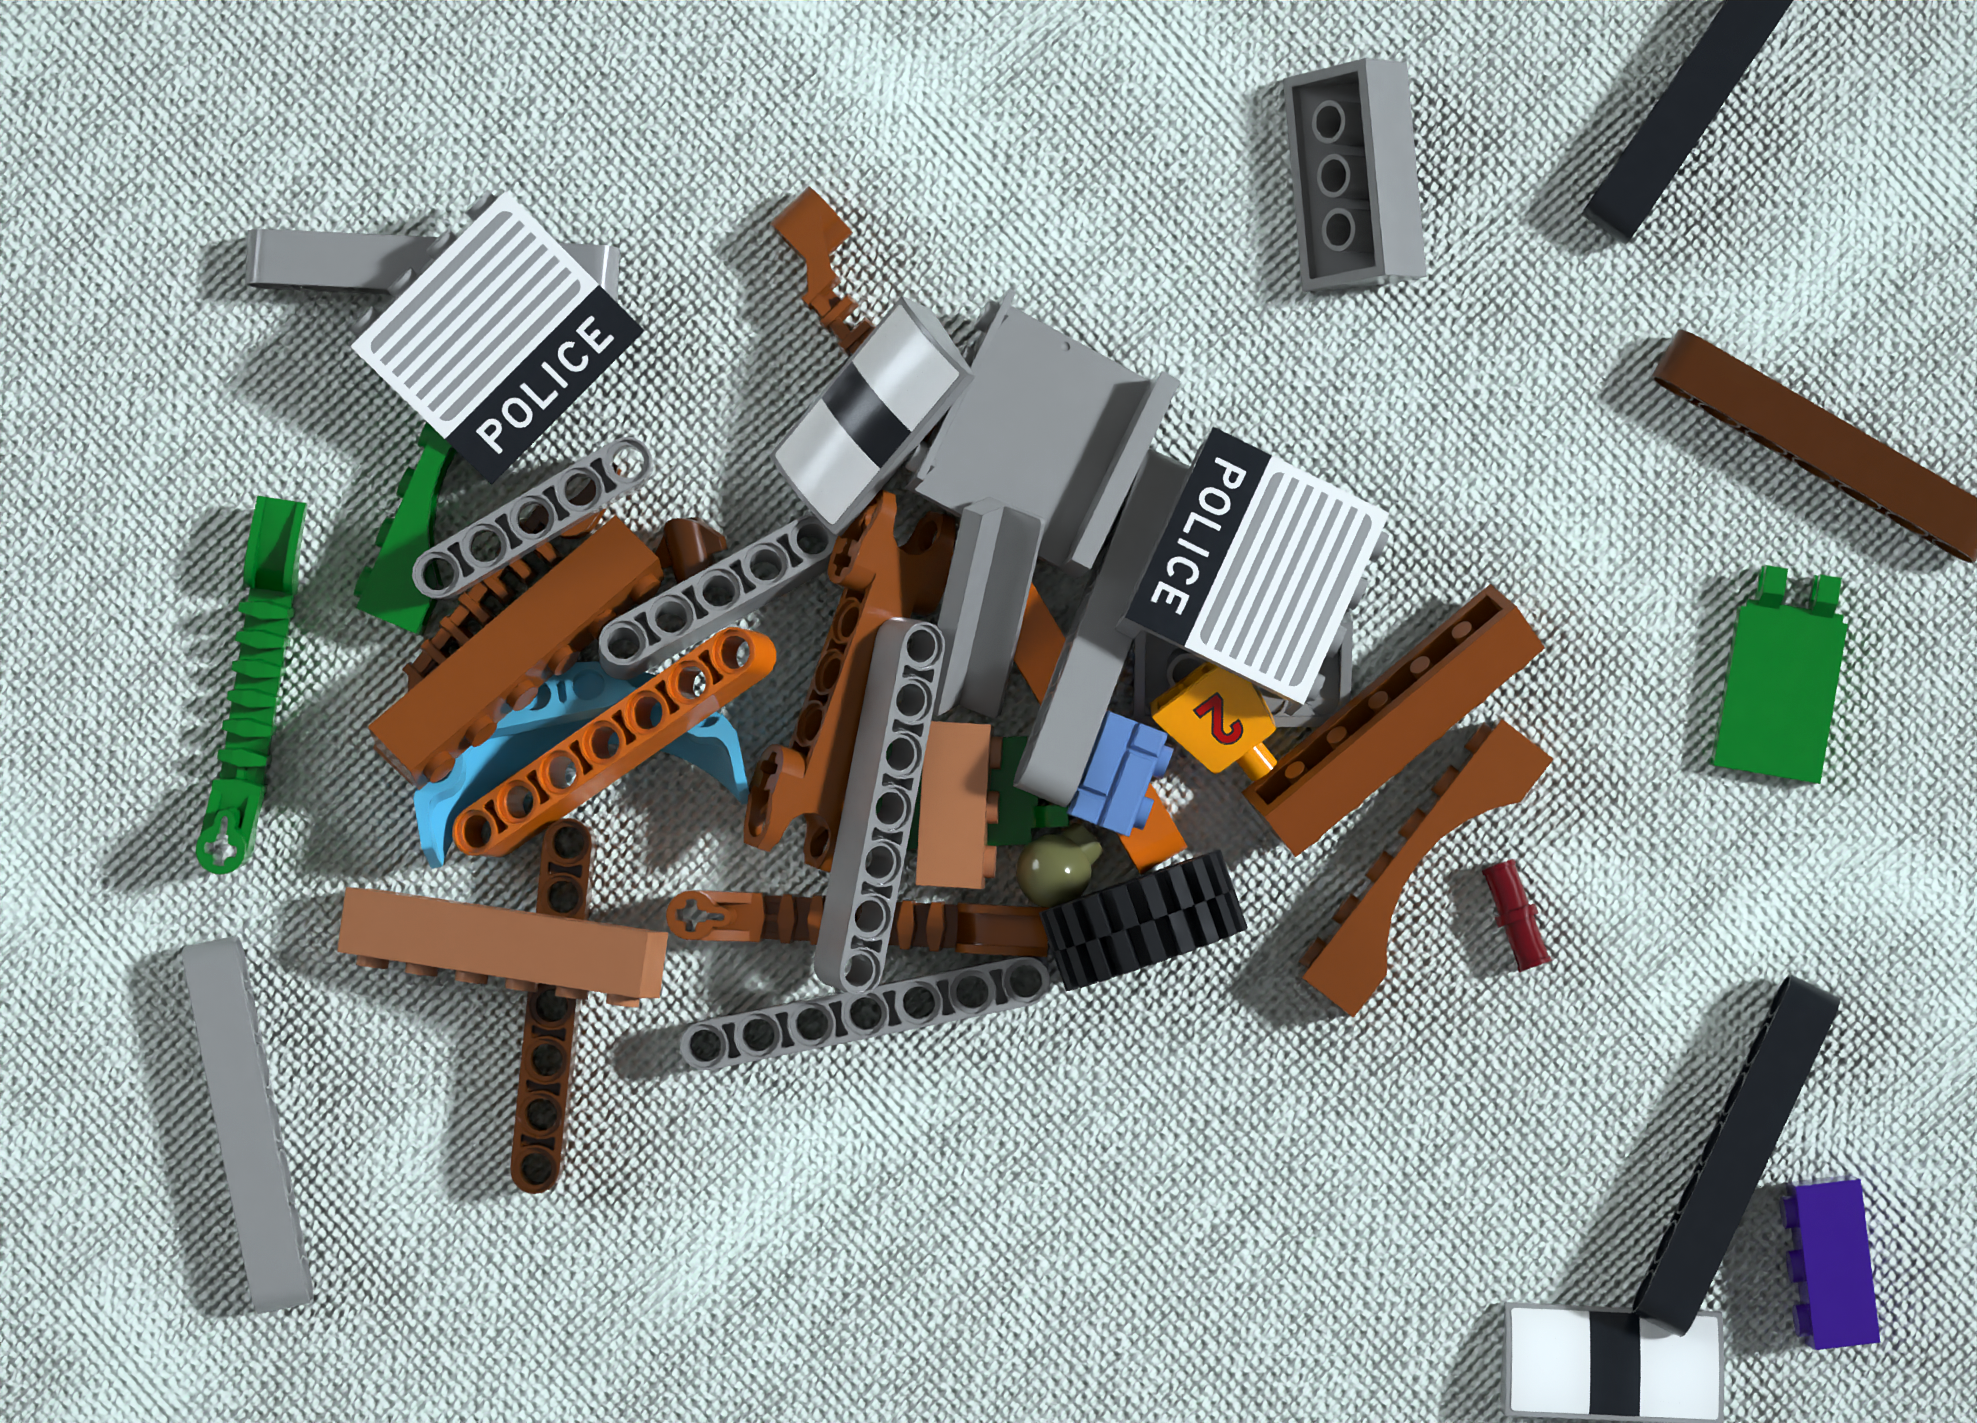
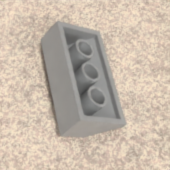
(1354, 175)

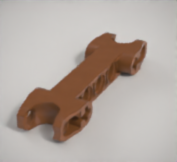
(878, 585)

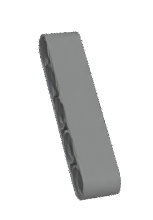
(505, 520)
(704, 619)

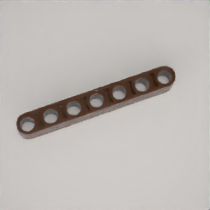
(1820, 443)
(540, 1030)

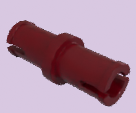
(1516, 915)

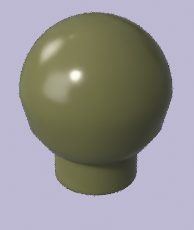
(1057, 866)

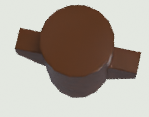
(689, 547)

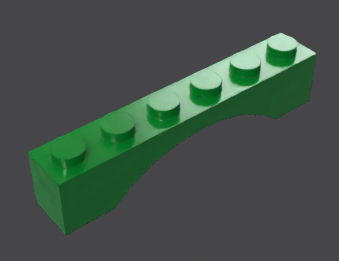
(388, 587)

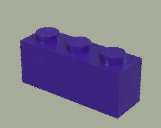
(1830, 1262)

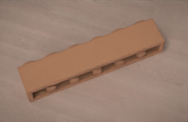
(502, 943)

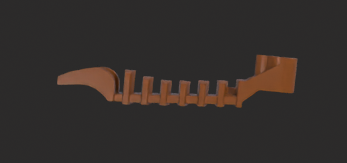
(814, 234)
(472, 602)
(934, 925)

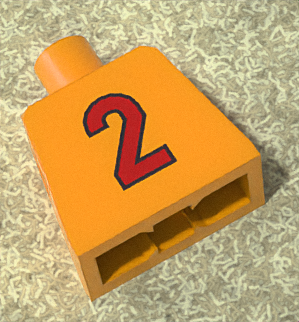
(1218, 720)

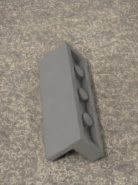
(985, 604)

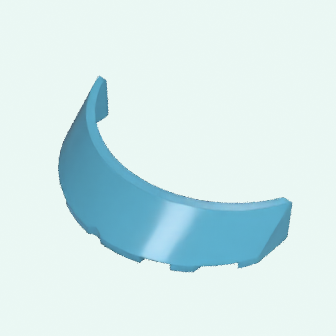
(555, 713)

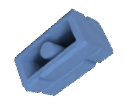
(1119, 775)

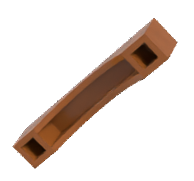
(1354, 955)

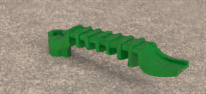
(273, 580)

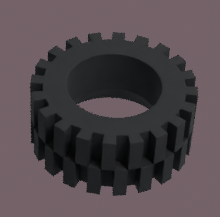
(1143, 921)

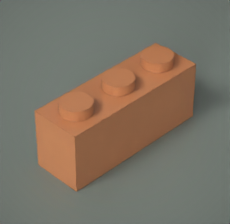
(958, 805)

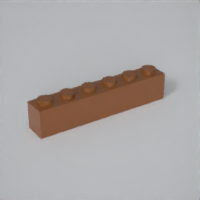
(517, 653)
(1393, 720)

